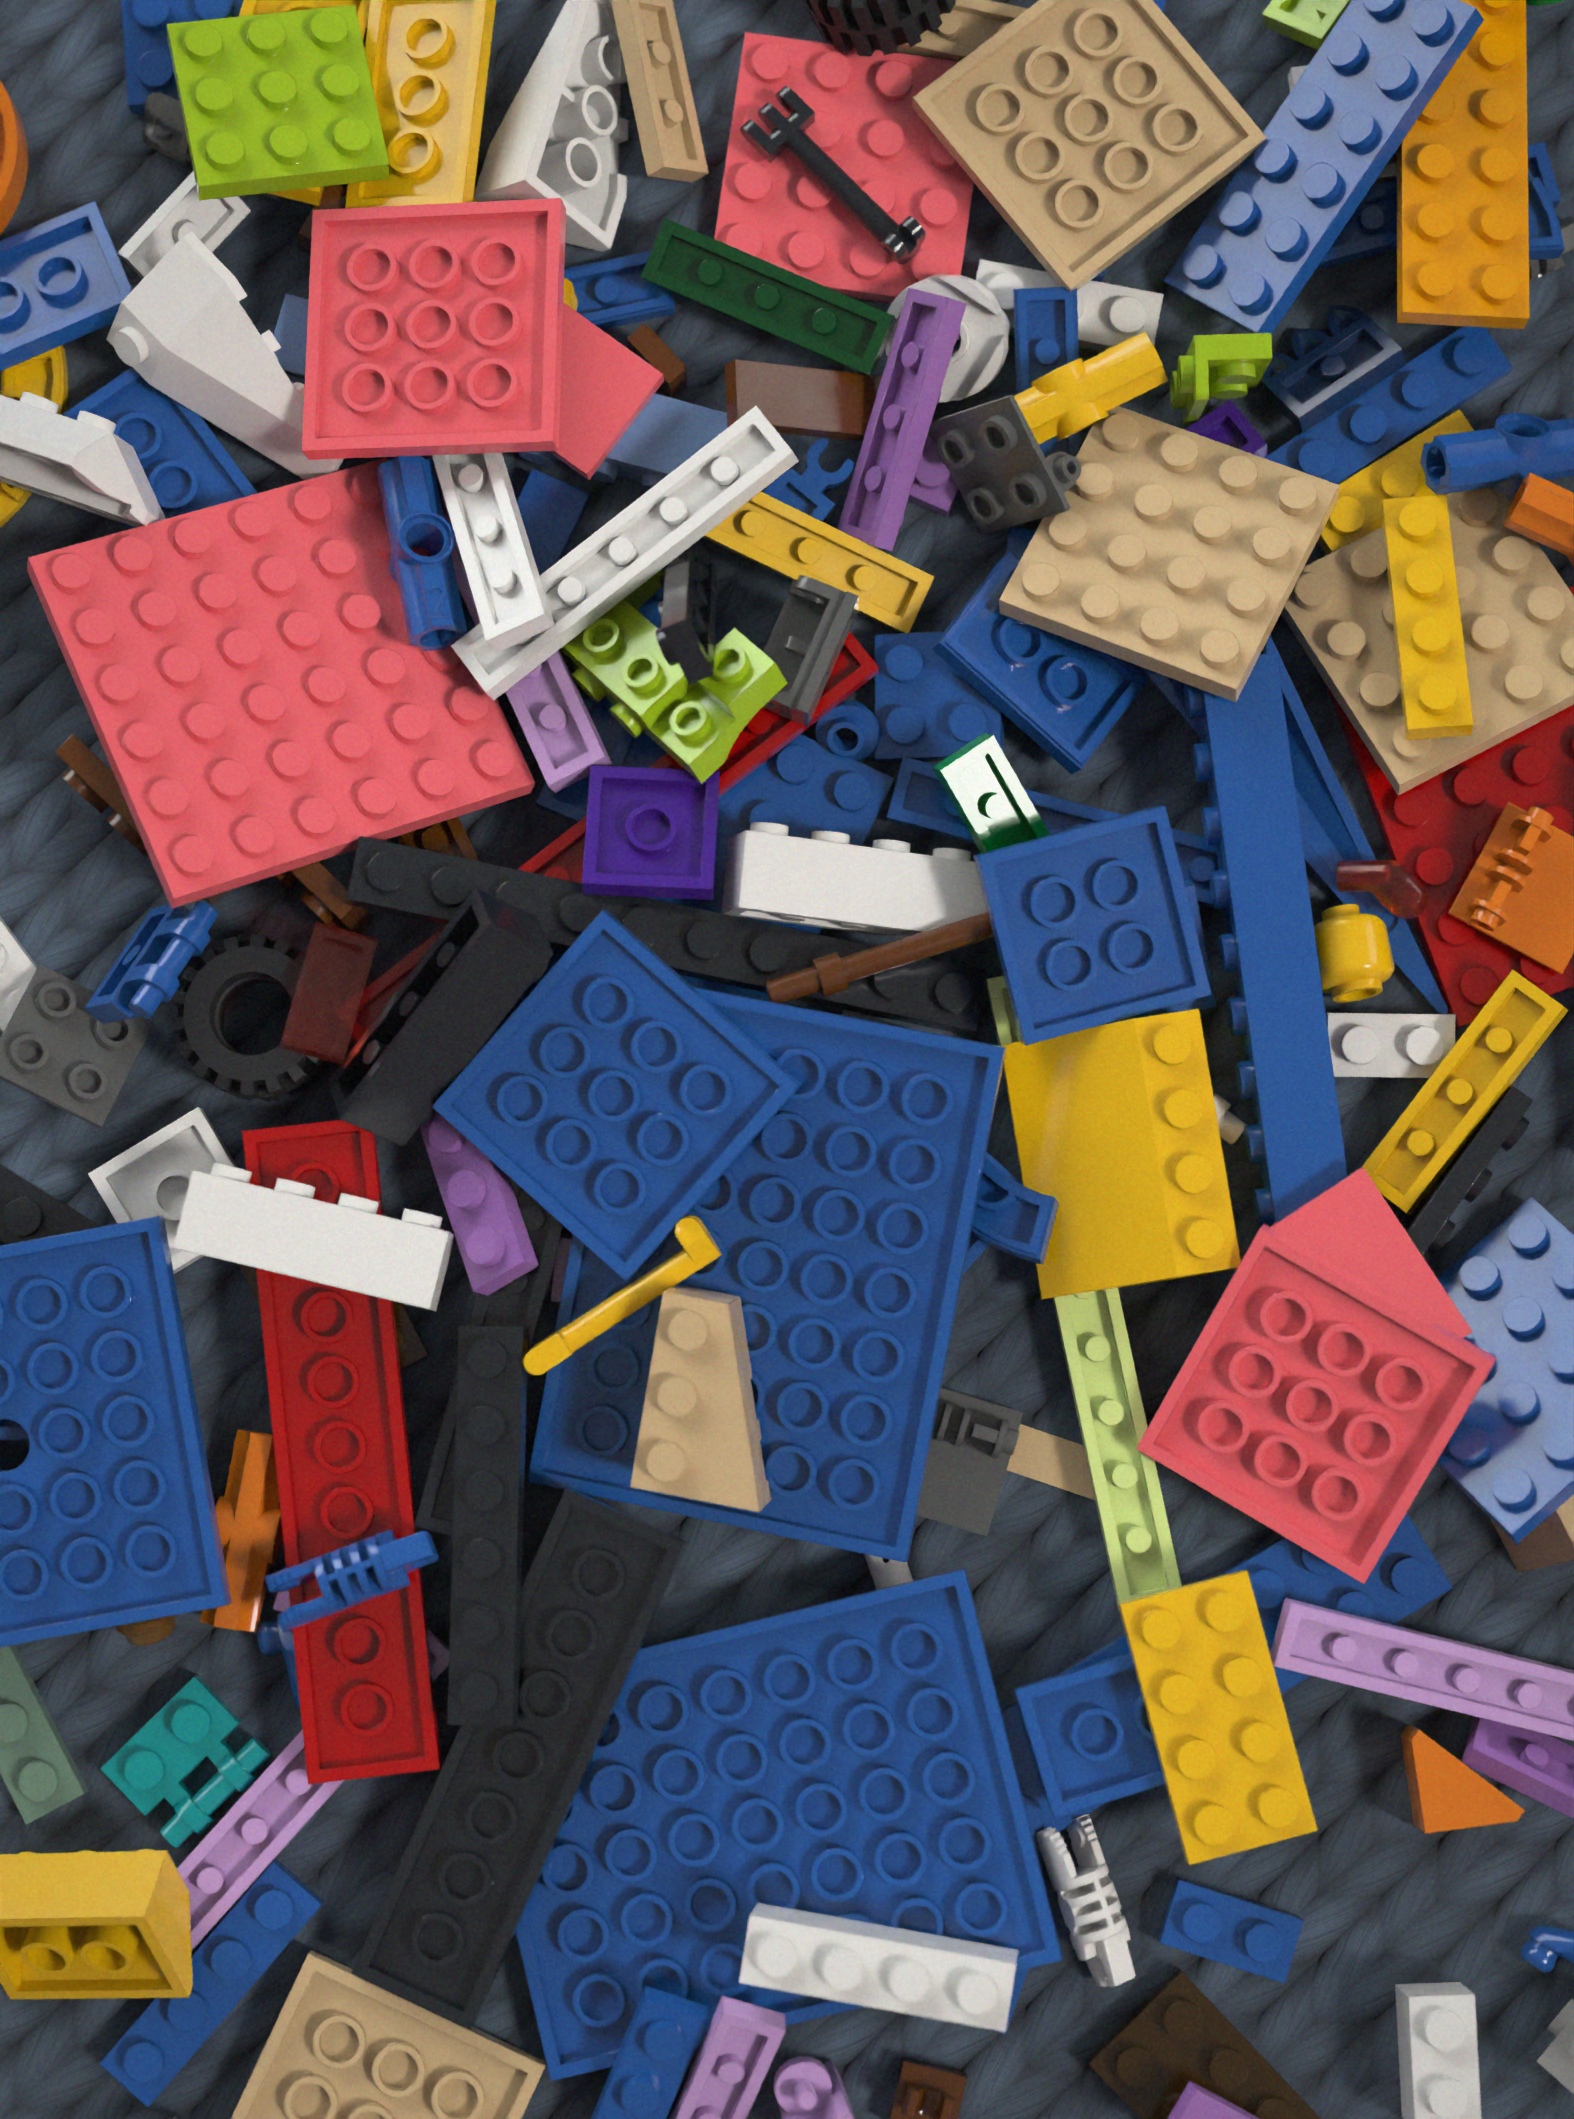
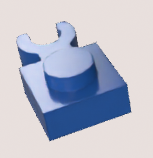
(806, 490)

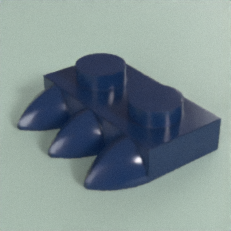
(1330, 369)

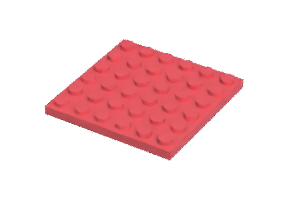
(269, 685)

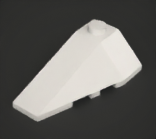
(567, 128)
(203, 351)

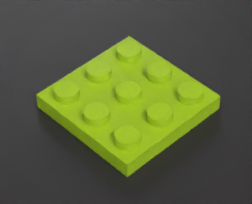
(277, 102)

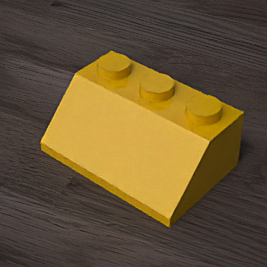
(94, 1926)

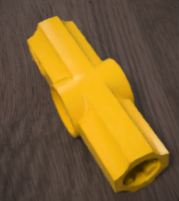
(1085, 390)

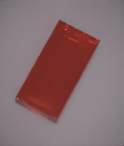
(328, 993)

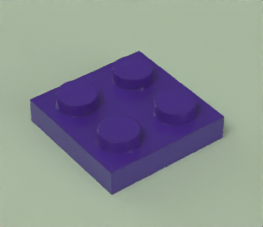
(650, 833)

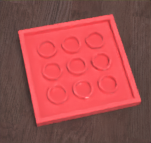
(874, 136)
(434, 329)
(1315, 1403)

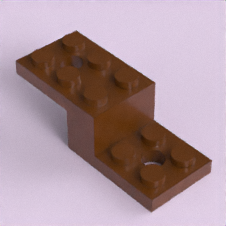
(99, 787)

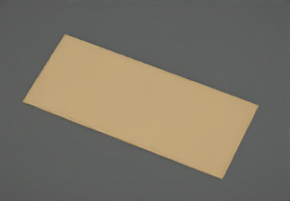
(1051, 1461)

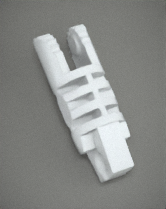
(1088, 1902)

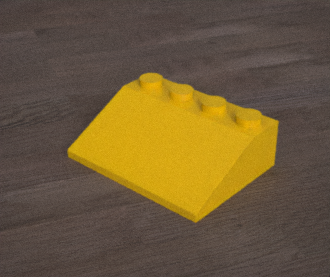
(1129, 1148)

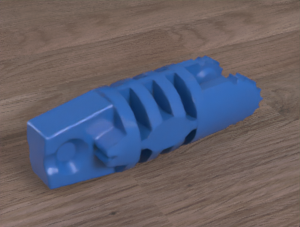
(353, 1574)

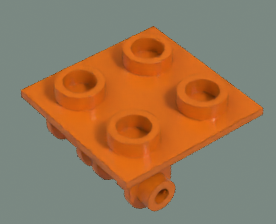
(1524, 887)

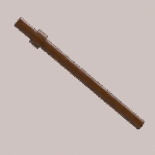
(831, 973)

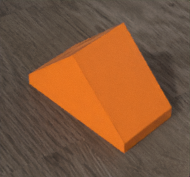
(1447, 1792)

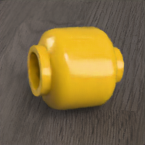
(1352, 953)

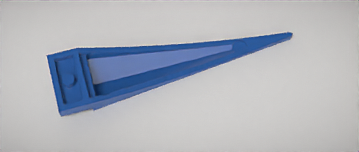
(1326, 822)

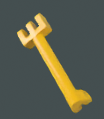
(697, 1252)

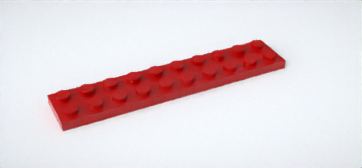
(343, 1478)

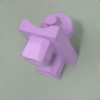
(811, 2090)

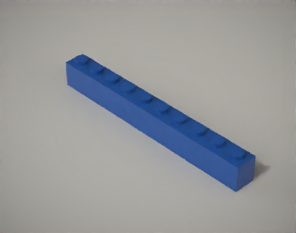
(1268, 942)

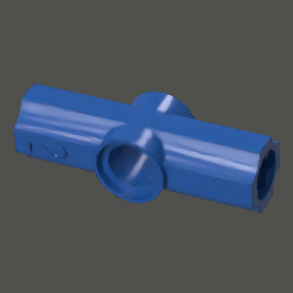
(1500, 455)
(425, 583)

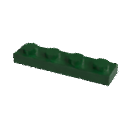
(768, 298)

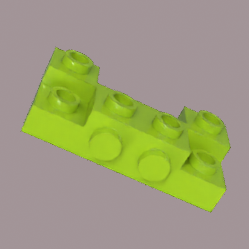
(690, 722)

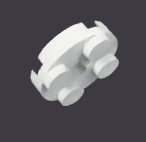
(981, 334)

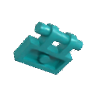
(172, 1746)

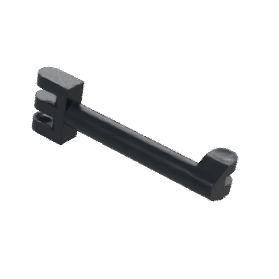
(788, 133)

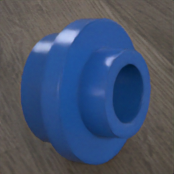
(853, 716)

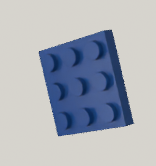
(1092, 925)

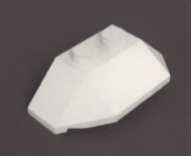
(73, 461)

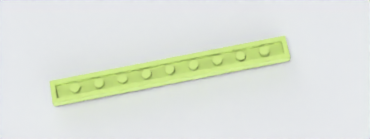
(1109, 1415)

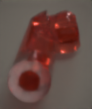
(1387, 882)

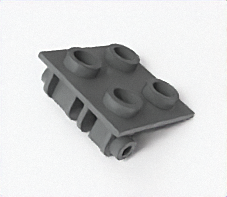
(1002, 465)
(65, 1051)
(967, 1461)

